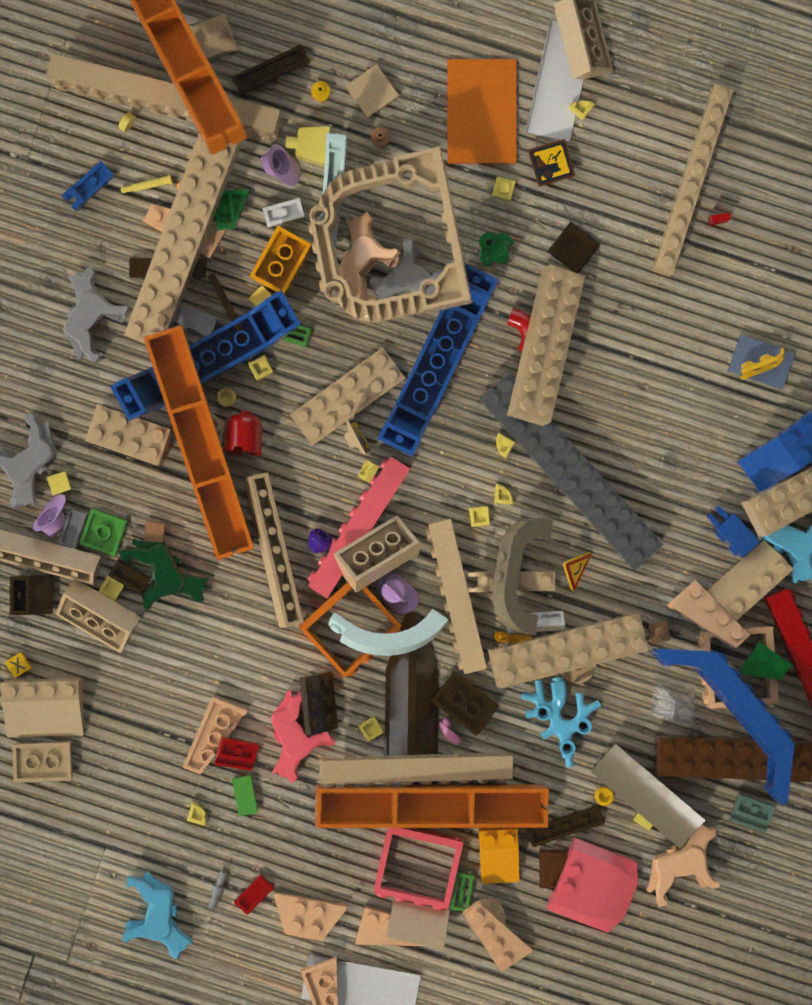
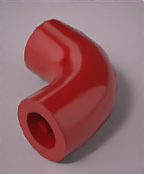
(519, 320)

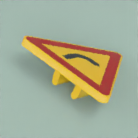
(575, 568)

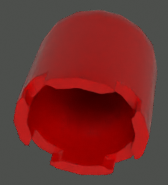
(243, 434)

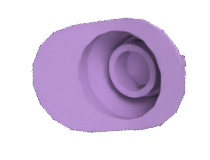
(281, 165)
(52, 517)
(397, 593)

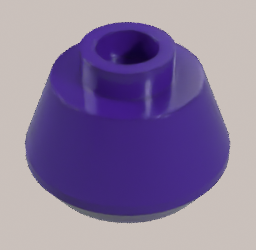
(319, 540)

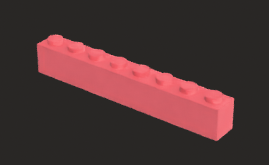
(361, 523)

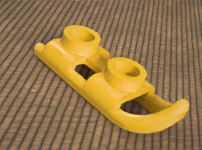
(765, 364)

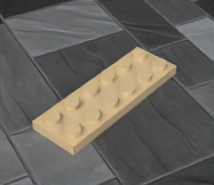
(347, 396)

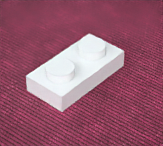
(283, 213)

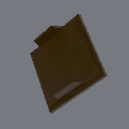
(573, 248)

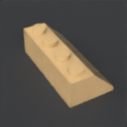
(583, 38)
(377, 553)
(750, 579)
(97, 615)

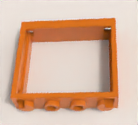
(364, 657)

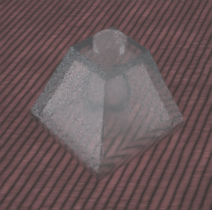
(674, 700)

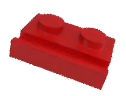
(236, 753)

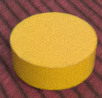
(604, 795)

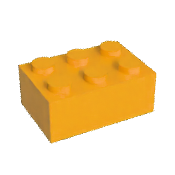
(281, 261)

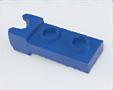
(88, 185)

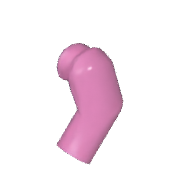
(447, 733)

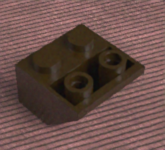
(31, 594)

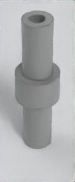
(217, 890)

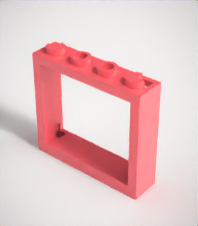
(427, 836)

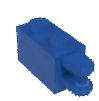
(733, 533)

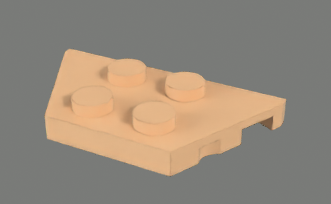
(307, 916)

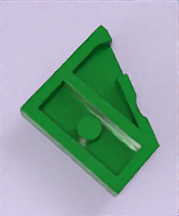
(231, 208)
(764, 663)

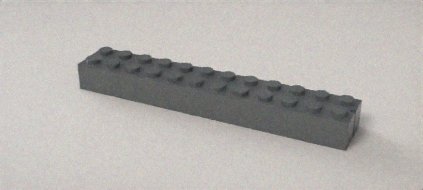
(576, 479)

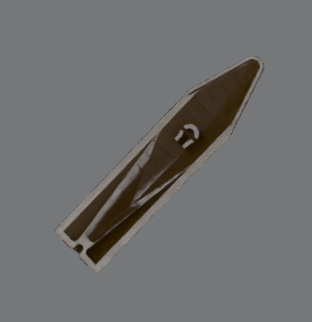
(409, 688)

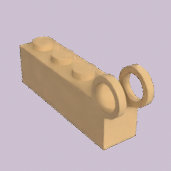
(528, 581)

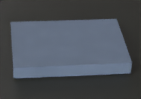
(751, 350)

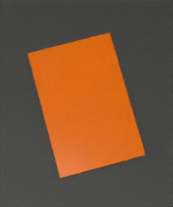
(481, 111)

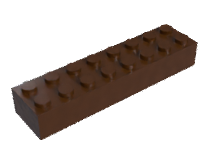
(723, 757)

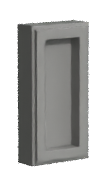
(196, 320)
(73, 528)

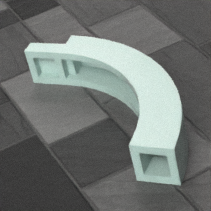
(334, 165)
(390, 643)

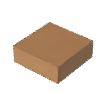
(154, 532)

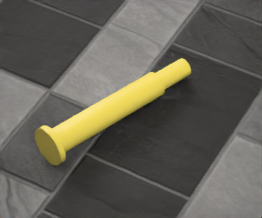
(148, 184)

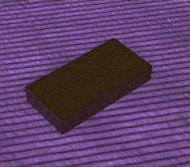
(129, 576)

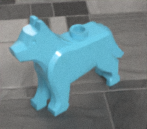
(797, 548)
(159, 917)

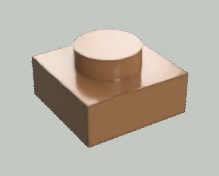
(658, 632)

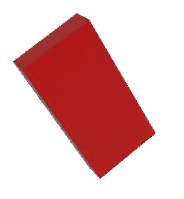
(253, 894)

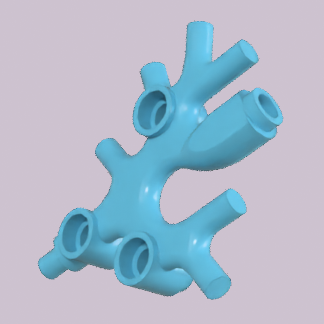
(558, 726)

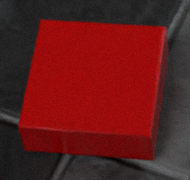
(719, 219)

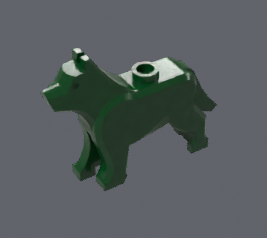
(165, 571)

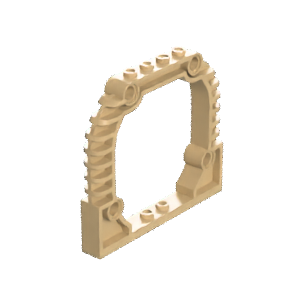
(451, 285)

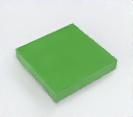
(103, 532)

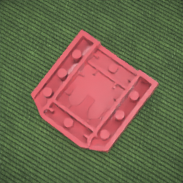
(594, 886)

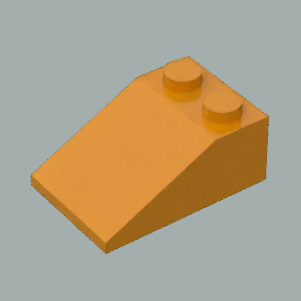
(499, 855)

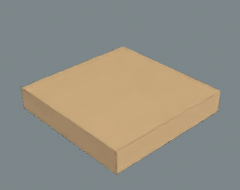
(372, 91)

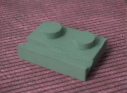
(752, 813)

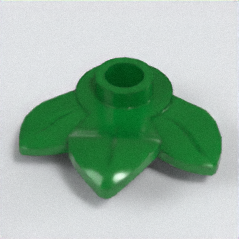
(497, 250)

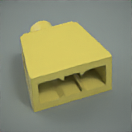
(309, 144)

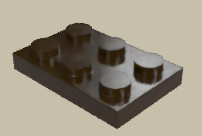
(318, 703)
(465, 703)

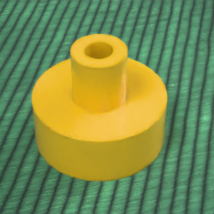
(320, 96)

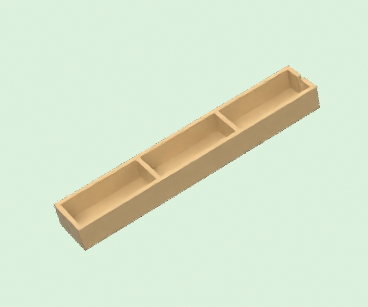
(150, 94)
(181, 240)

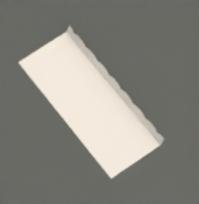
(554, 91)
(370, 985)

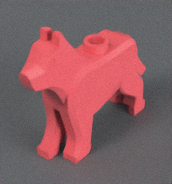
(292, 735)

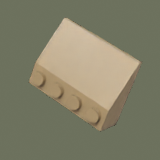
(43, 707)

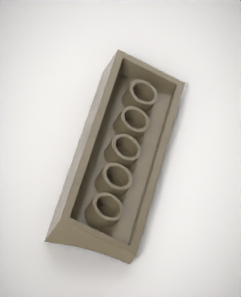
(647, 795)

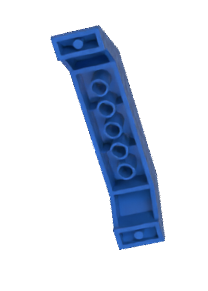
(214, 353)
(436, 366)
(780, 455)
(746, 709)

